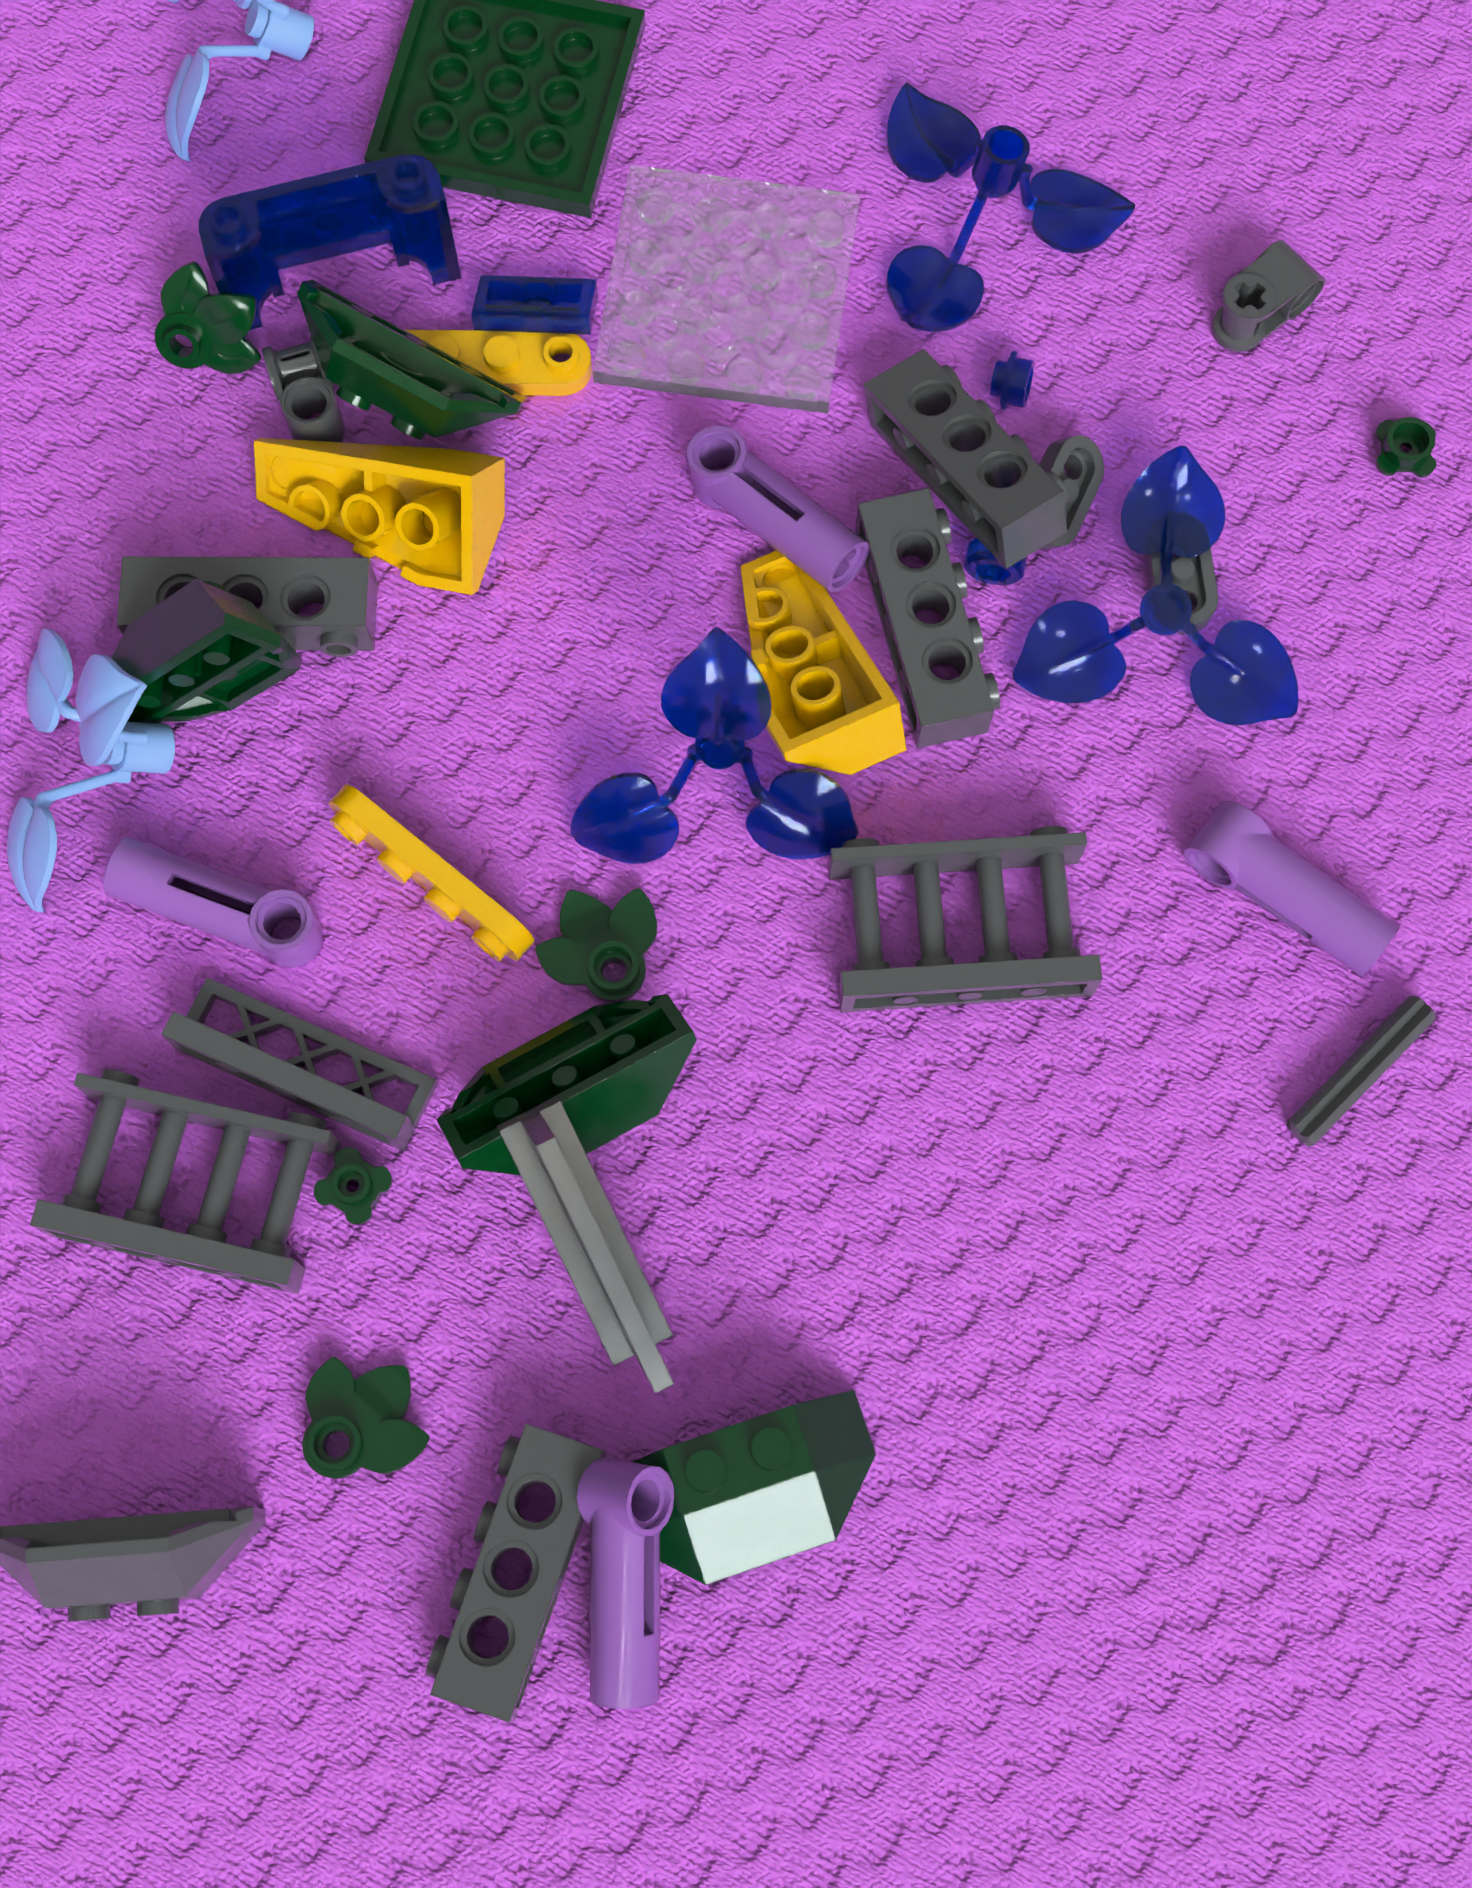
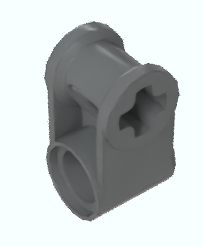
(1265, 297)
(303, 392)

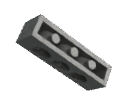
(967, 458)
(278, 583)
(935, 707)
(499, 1683)

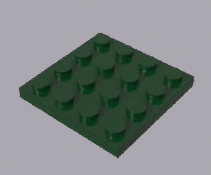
(511, 96)

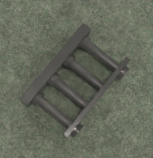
(999, 972)
(204, 1243)

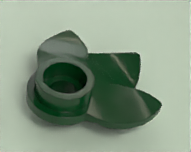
(210, 321)
(598, 937)
(368, 1413)

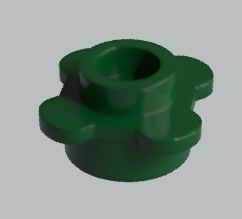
(1409, 432)
(357, 1204)

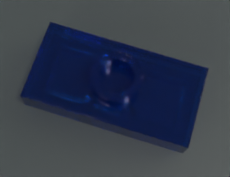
(535, 304)

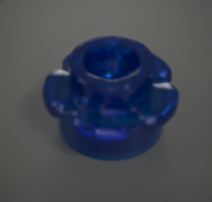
(1012, 380)

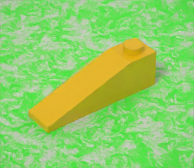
(408, 505)
(823, 686)

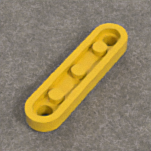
(519, 358)
(448, 890)

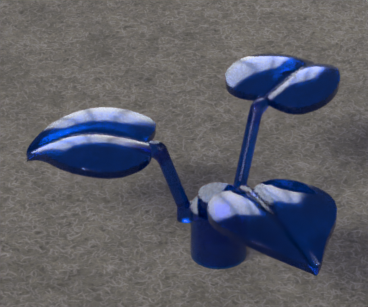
(935, 138)
(1074, 655)
(720, 703)

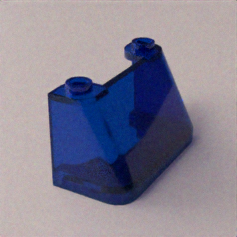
(325, 217)

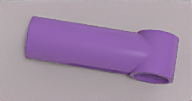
(774, 508)
(1241, 854)
(167, 887)
(626, 1512)

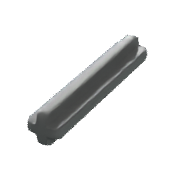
(1361, 1070)

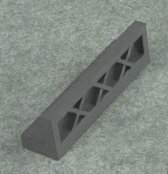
(287, 1078)

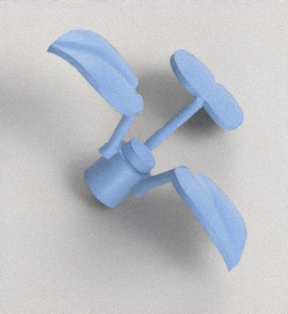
(273, 29)
(103, 707)

